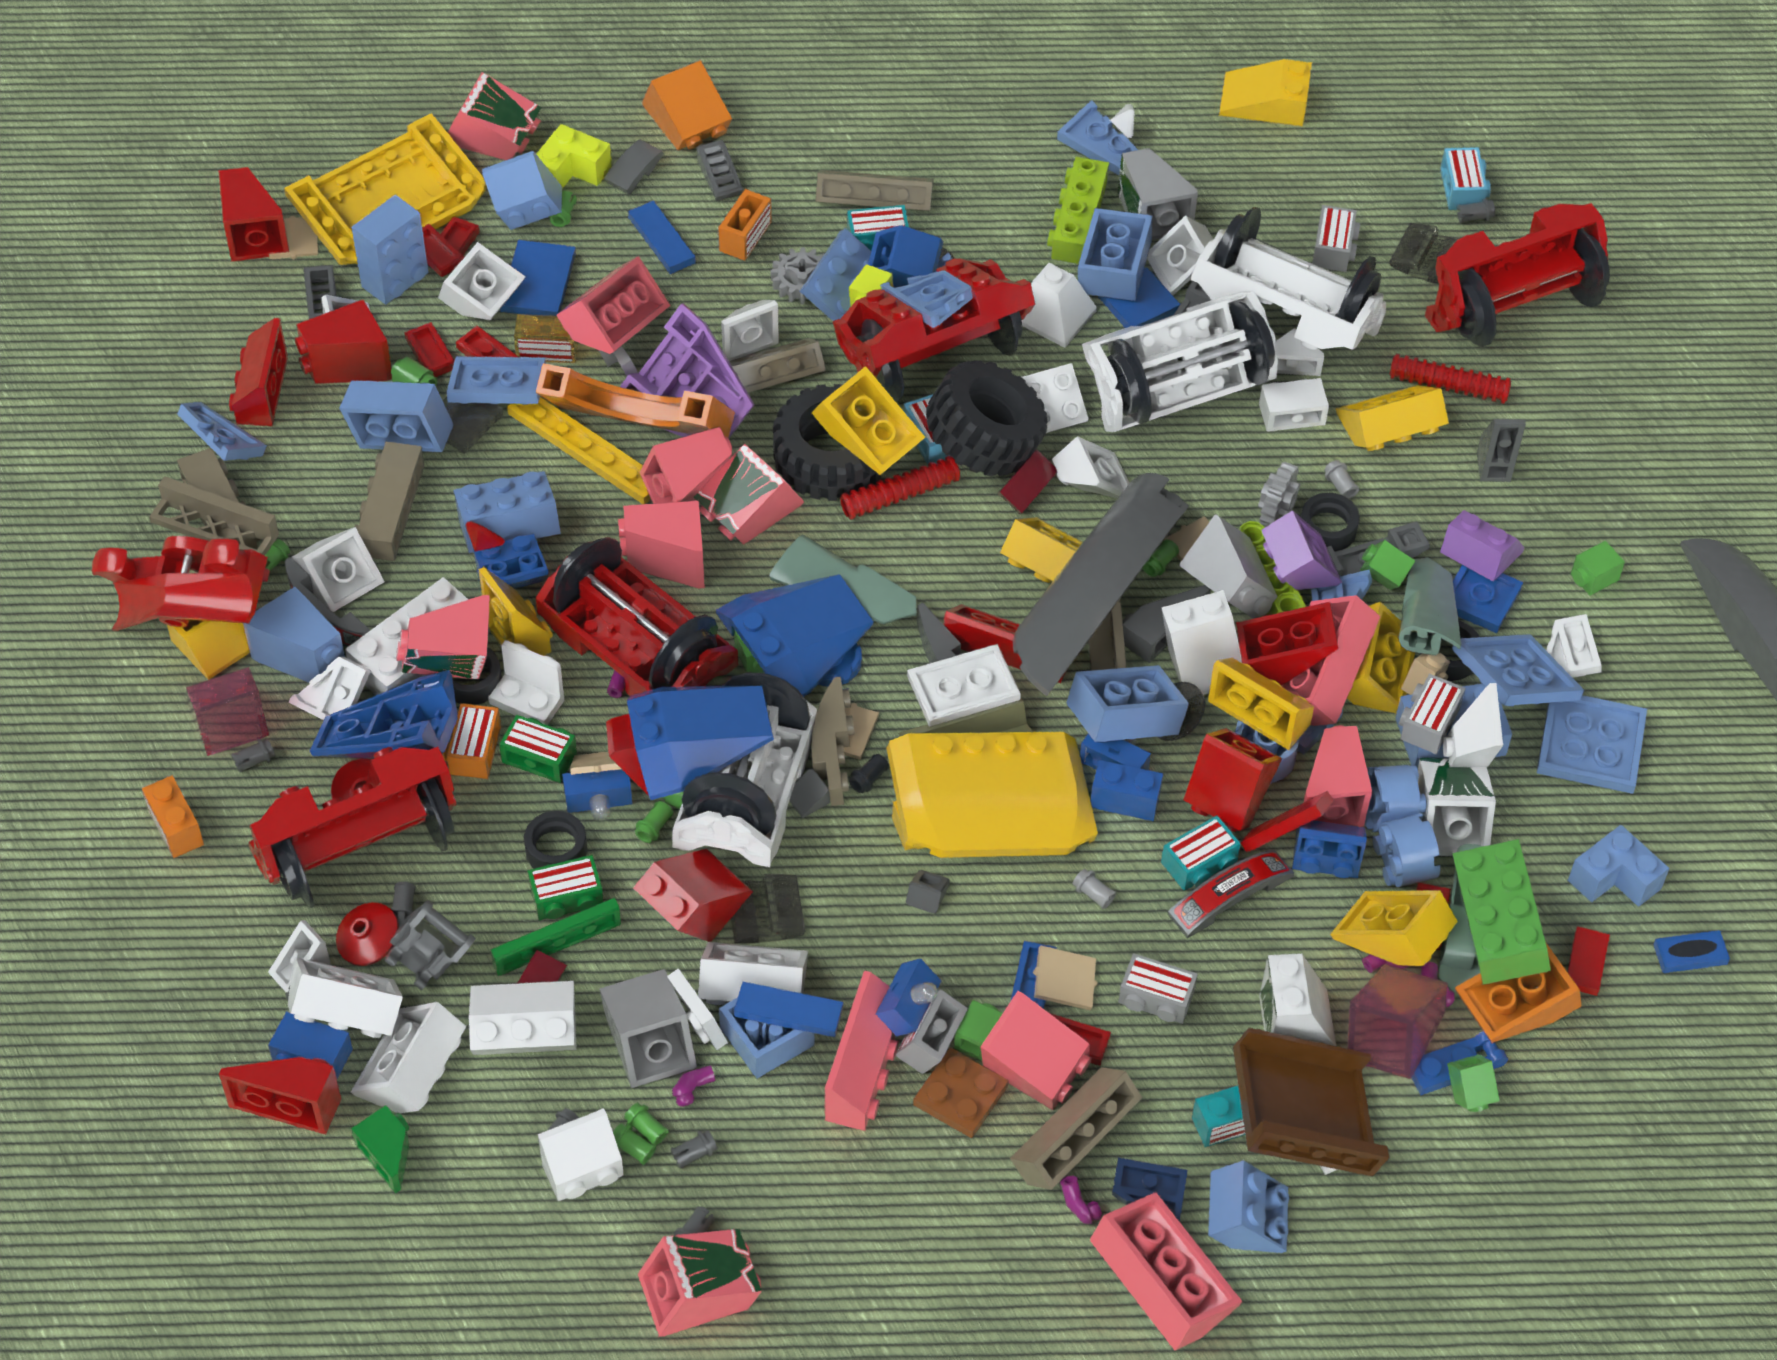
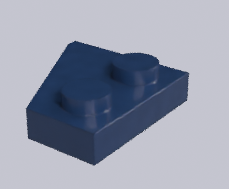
(1140, 1179)

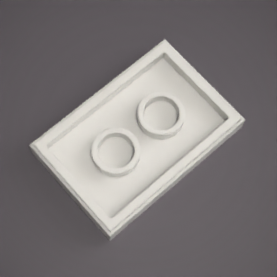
(963, 685)

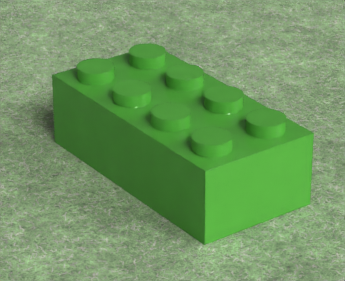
(1501, 912)

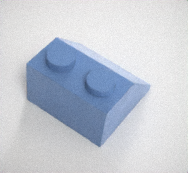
(523, 190)

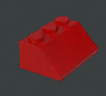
(260, 376)

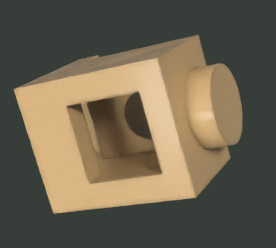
(1422, 667)

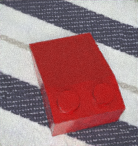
(1288, 641)
(285, 1090)

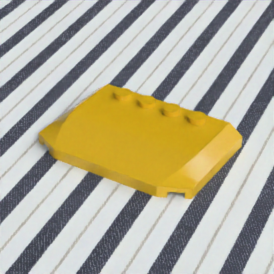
(418, 167)
(991, 793)

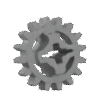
(793, 271)
(1279, 494)

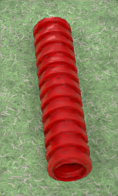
(1450, 378)
(900, 487)

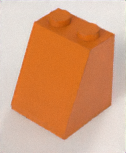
(687, 106)

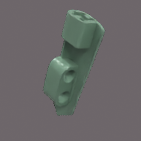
(878, 595)
(1428, 608)
(1458, 955)

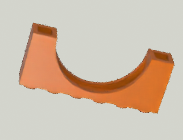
(586, 395)

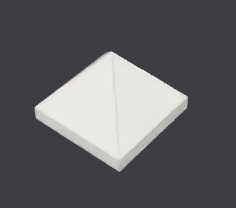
(1125, 120)

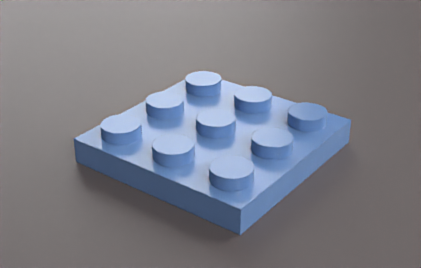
(1519, 668)
(1593, 743)

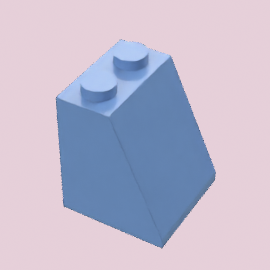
(293, 637)

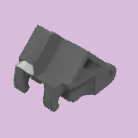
(424, 948)

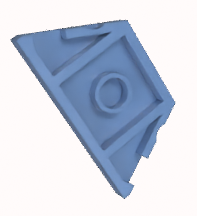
(933, 295)

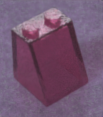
(227, 711)
(1396, 1019)

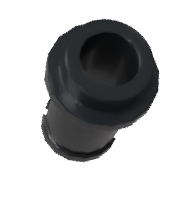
(863, 779)

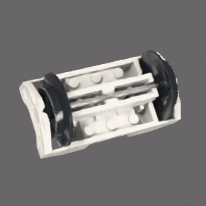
(1331, 307)
(1223, 351)
(748, 800)

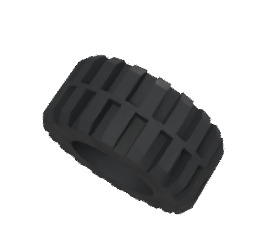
(986, 418)
(809, 468)

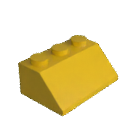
(1394, 416)
(1039, 547)
(1383, 667)
(1259, 702)

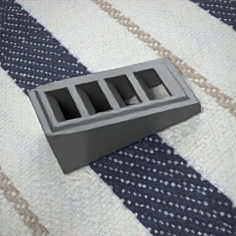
(714, 154)
(314, 275)

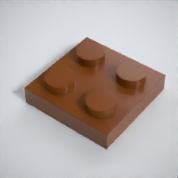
(960, 1092)

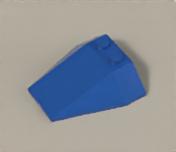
(798, 628)
(408, 716)
(695, 732)

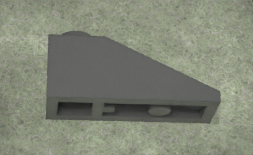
(1499, 449)
(1145, 628)

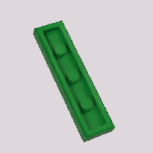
(556, 936)

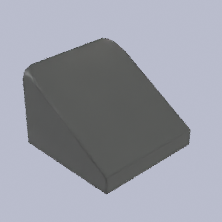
(809, 794)
(927, 891)

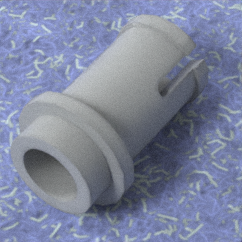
(1337, 473)
(1094, 888)

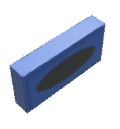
(1691, 951)

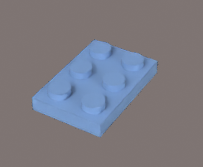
(834, 274)
(495, 380)

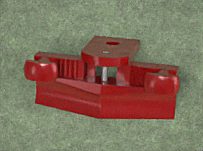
(163, 588)

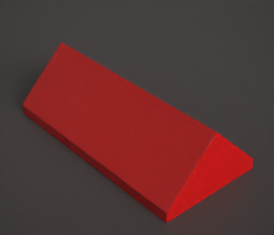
(980, 629)

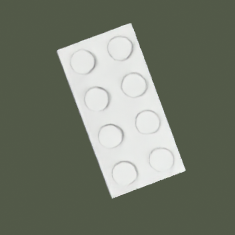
(379, 646)

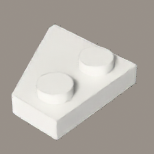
(1574, 646)
(333, 689)
(698, 1014)

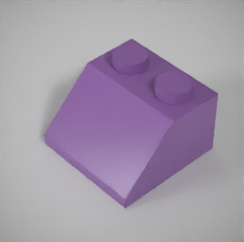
(1480, 545)
(1299, 554)

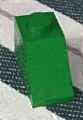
(384, 1144)

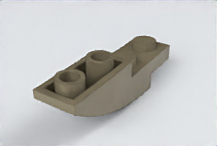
(830, 738)

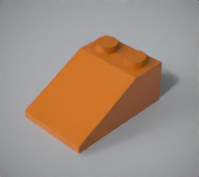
(1521, 1002)

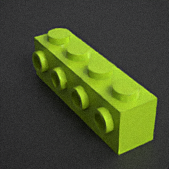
(1083, 194)

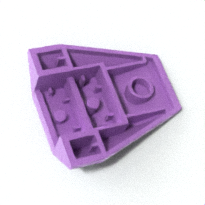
(694, 363)

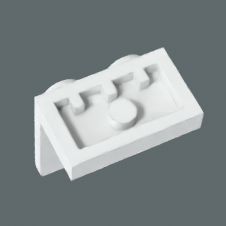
(1060, 396)
(530, 684)

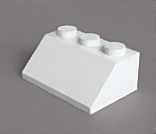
(727, 965)
(343, 998)
(522, 1018)
(410, 1059)

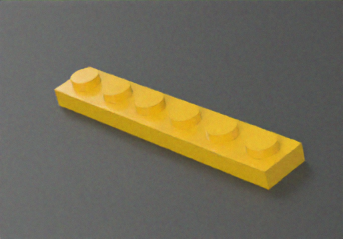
(583, 446)

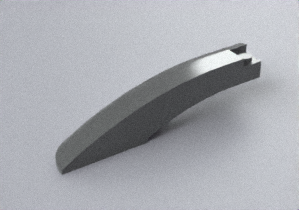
(1095, 579)
(1741, 600)

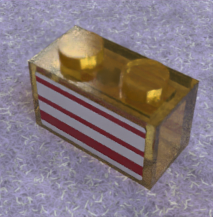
(544, 338)

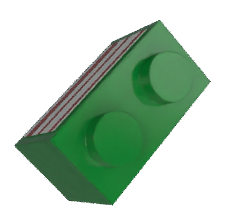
(538, 748)
(565, 887)

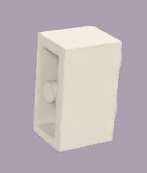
(1293, 404)

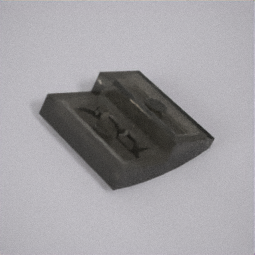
(1419, 251)
(470, 422)
(770, 912)

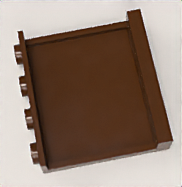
(1306, 1102)

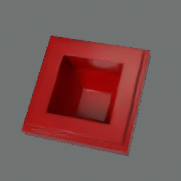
(482, 537)

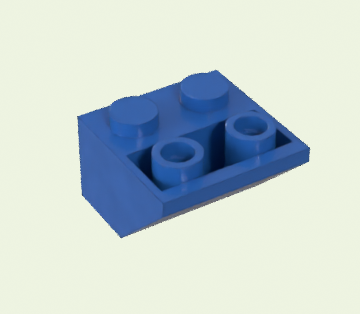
(905, 253)
(515, 562)
(1329, 849)

